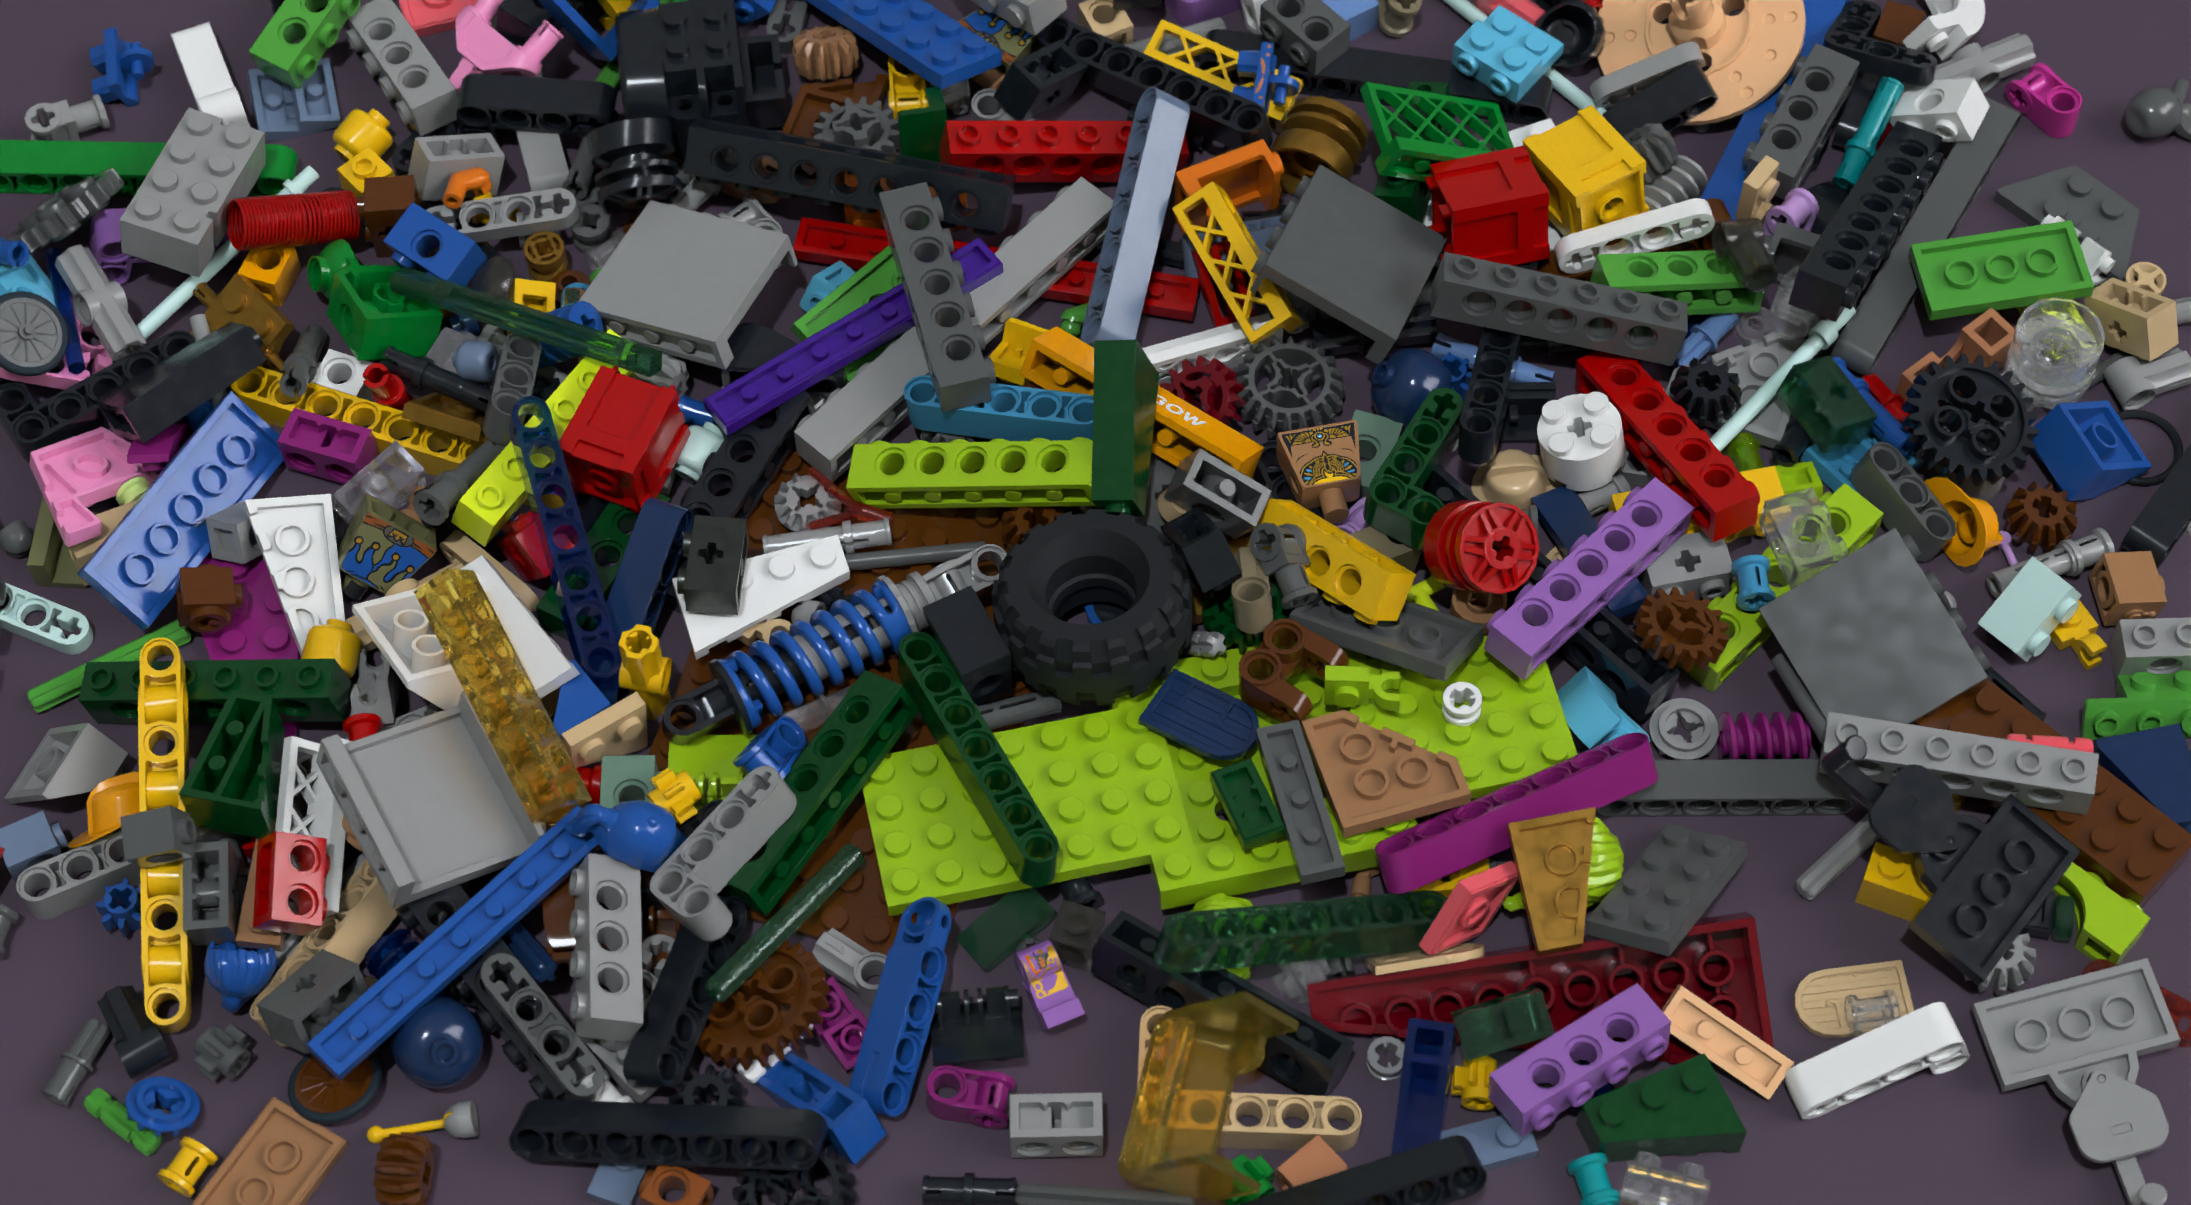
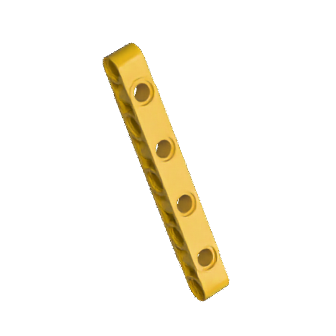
(162, 716)

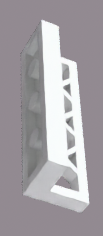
(1223, 343)
(322, 817)

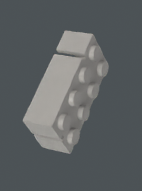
(190, 181)

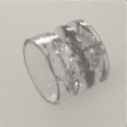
(2055, 351)

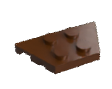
(817, 98)

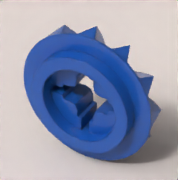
(171, 1095)

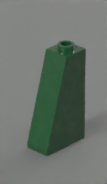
(1122, 426)

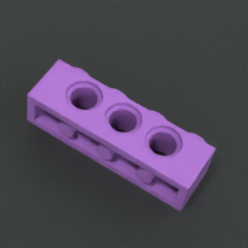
(1552, 1061)

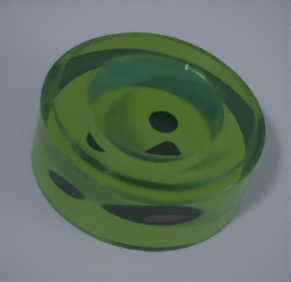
(2063, 917)

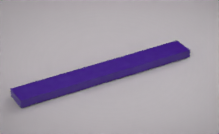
(834, 347)

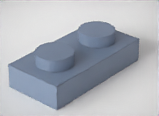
(1496, 1142)

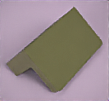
(49, 556)

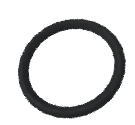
(2178, 446)

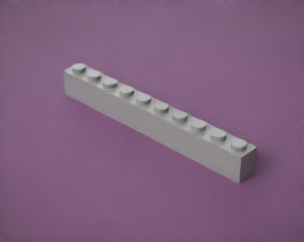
(1031, 264)

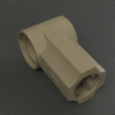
(1251, 594)

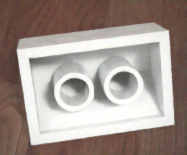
(410, 646)

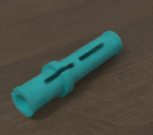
(1864, 142)

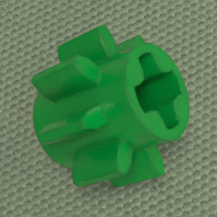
(1257, 1170)

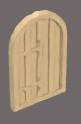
(1420, 959)
(1822, 995)

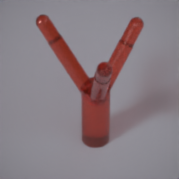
(856, 509)

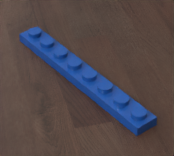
(451, 948)

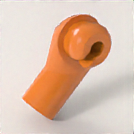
(462, 181)

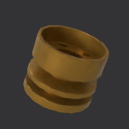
(1318, 134)

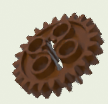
(768, 1010)

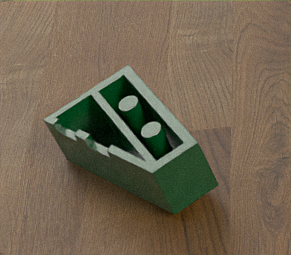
(238, 769)
(1663, 1115)

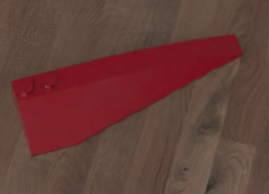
(1714, 961)

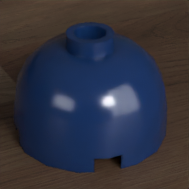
(1404, 382)
(438, 1044)

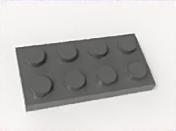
(1417, 641)
(1667, 889)

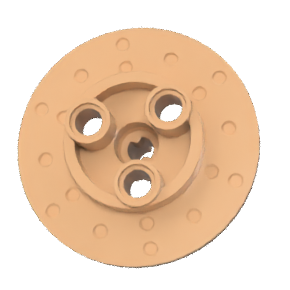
(1745, 52)

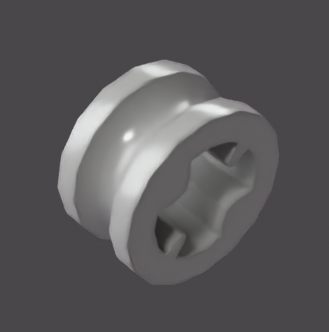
(1384, 1044)

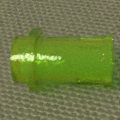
(1745, 452)

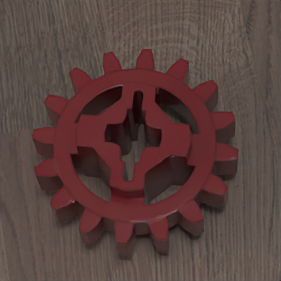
(1216, 392)

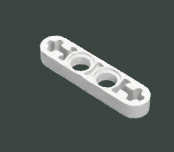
(1693, 221)

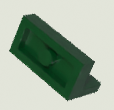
(923, 127)

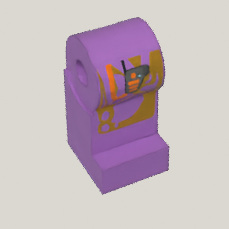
(1047, 985)

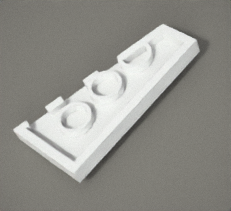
(768, 587)
(536, 650)

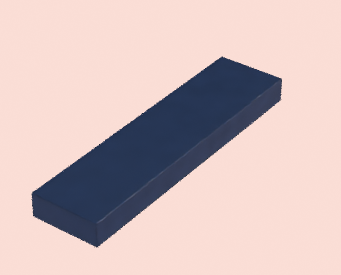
(1568, 520)

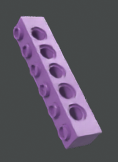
(1612, 558)

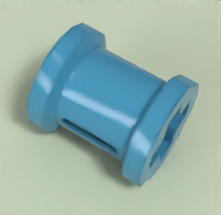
(1752, 582)

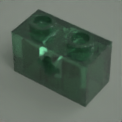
(1826, 404)

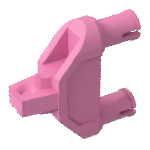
(491, 53)

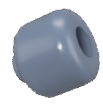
(476, 360)

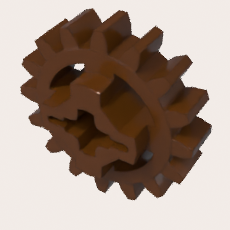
(1681, 629)

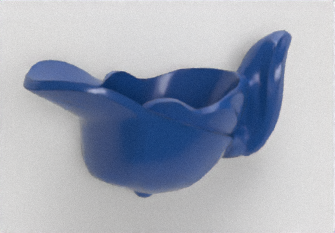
(630, 832)

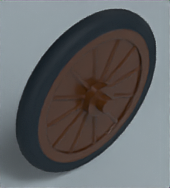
(328, 1100)

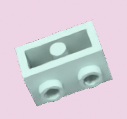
(2030, 609)

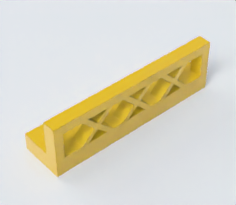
(1276, 114)
(1247, 250)

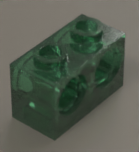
(1502, 1023)

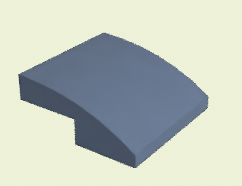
(291, 112)

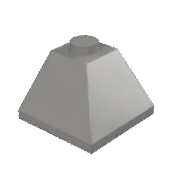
(67, 764)

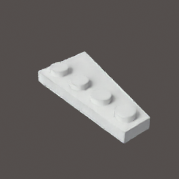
(301, 558)

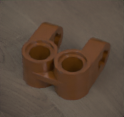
(1306, 652)

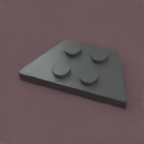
(2079, 198)

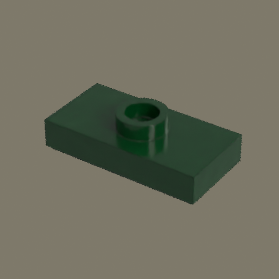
(1247, 804)

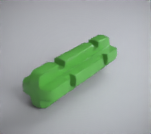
(114, 1116)

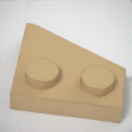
(609, 733)

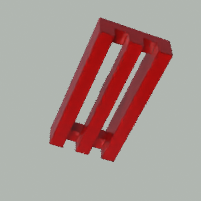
(1208, 289)

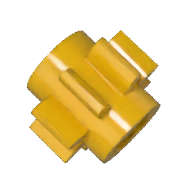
(675, 794)
(1473, 1082)

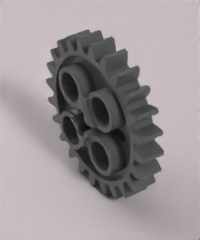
(67, 210)

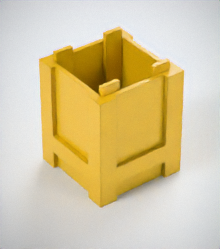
(1588, 172)

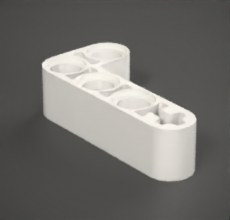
(208, 74)
(1877, 1060)

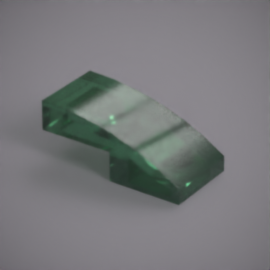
(1005, 925)

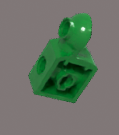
(367, 309)

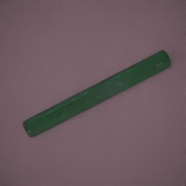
(783, 923)

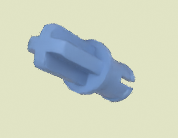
(1705, 337)

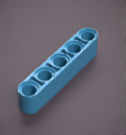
(1012, 413)

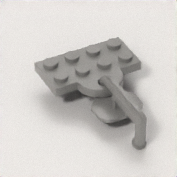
(2091, 1032)

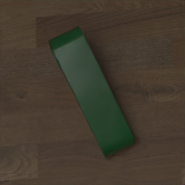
(1408, 468)

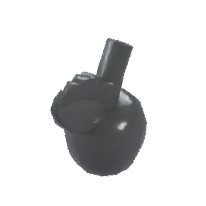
(2160, 111)

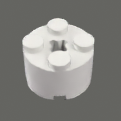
(1581, 440)

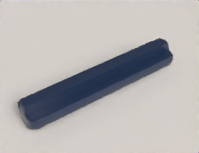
(530, 953)

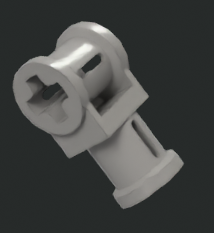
(65, 121)

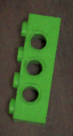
(296, 19)
(1685, 276)

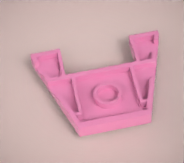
(81, 473)

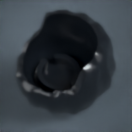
(1577, 27)

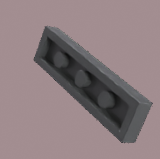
(1300, 802)

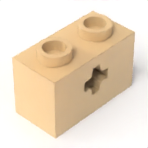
(2135, 318)

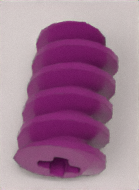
(1763, 737)

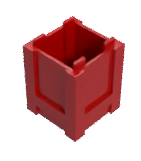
(1491, 207)
(624, 439)

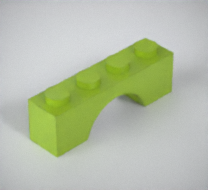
(2104, 920)

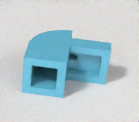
(1594, 710)

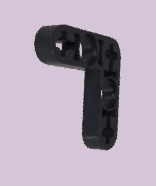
(1852, 37)

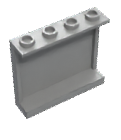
(686, 281)
(428, 802)

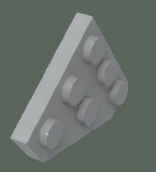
(1754, 367)

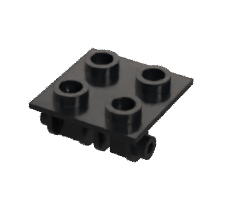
(977, 1029)

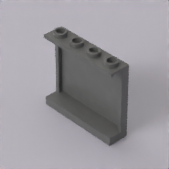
(1350, 257)
(1876, 635)

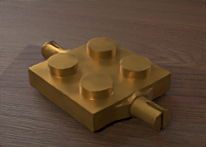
(247, 305)

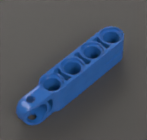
(903, 1008)

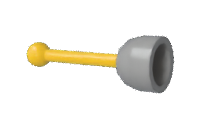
(459, 1121)

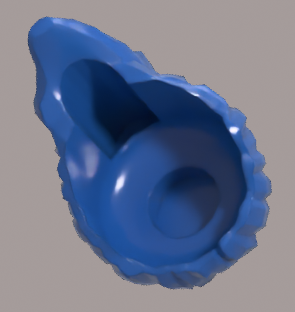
(238, 972)

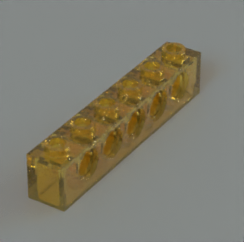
(502, 695)

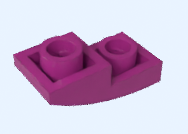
(160, 449)
(842, 1026)

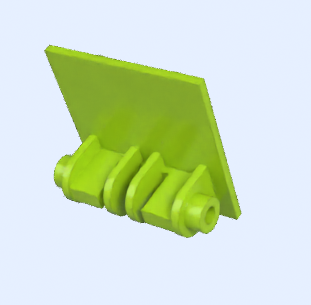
(710, 764)

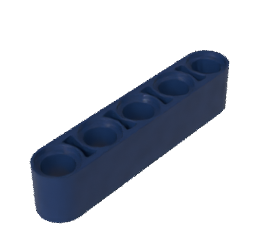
(644, 576)

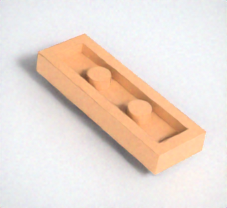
(1725, 1042)

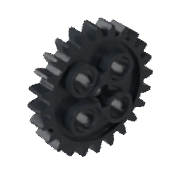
(1970, 420)

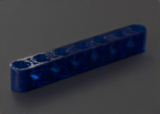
(566, 521)

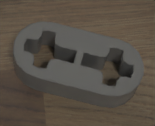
(796, 19)

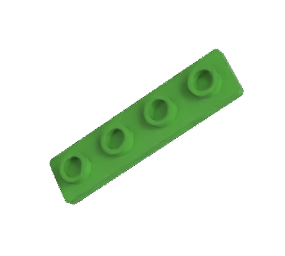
(2142, 704)

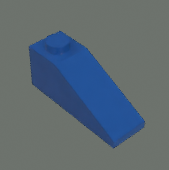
(850, 1120)

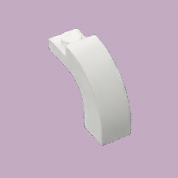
(1948, 27)

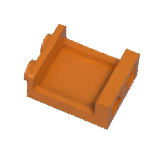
(1244, 173)

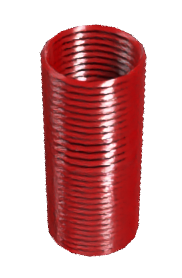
(284, 222)

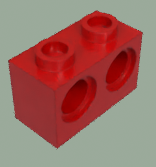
(279, 879)

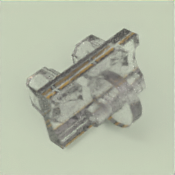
(1650, 1185)

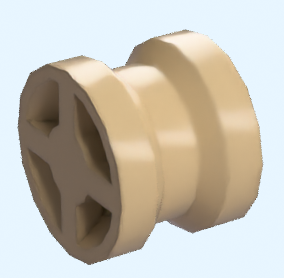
(2146, 276)

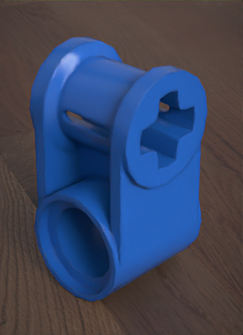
(774, 747)

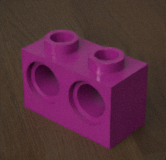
(326, 446)

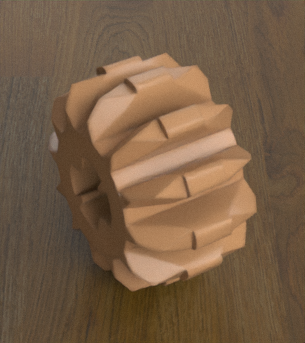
(825, 53)

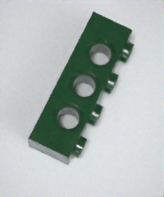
(1408, 194)
(607, 544)

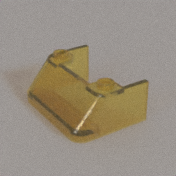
(1187, 1095)

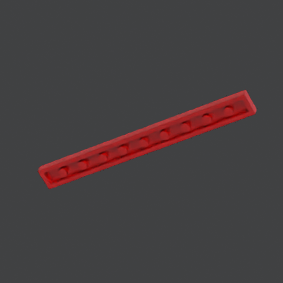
(856, 245)

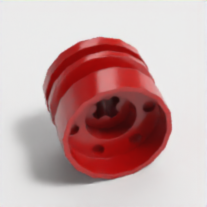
(1481, 546)

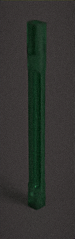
(527, 321)

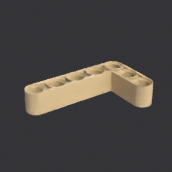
(1273, 1110)

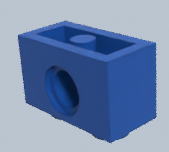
(419, 233)

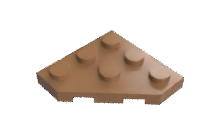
(1379, 774)

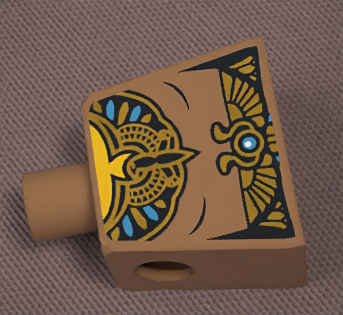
(1322, 466)

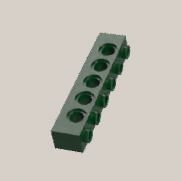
(300, 688)
(825, 784)

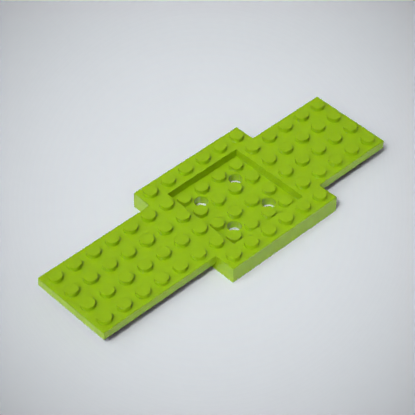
(1140, 799)

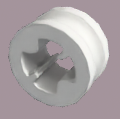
(1465, 714)

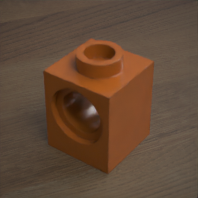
(666, 1178)

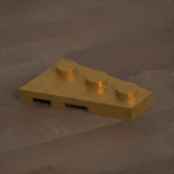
(1553, 875)

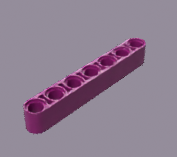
(1480, 827)

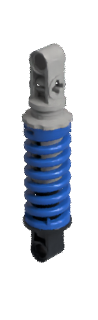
(822, 648)

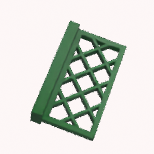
(1410, 154)

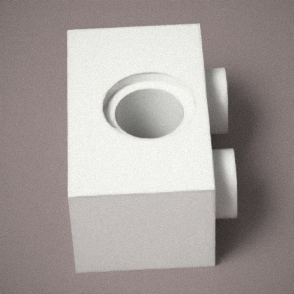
(1944, 108)

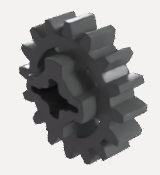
(859, 126)

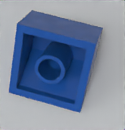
(2088, 449)

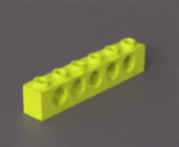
(501, 487)

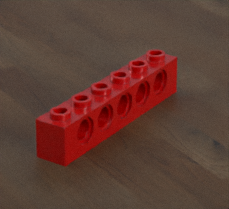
(1042, 149)
(1672, 444)

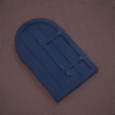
(1201, 718)

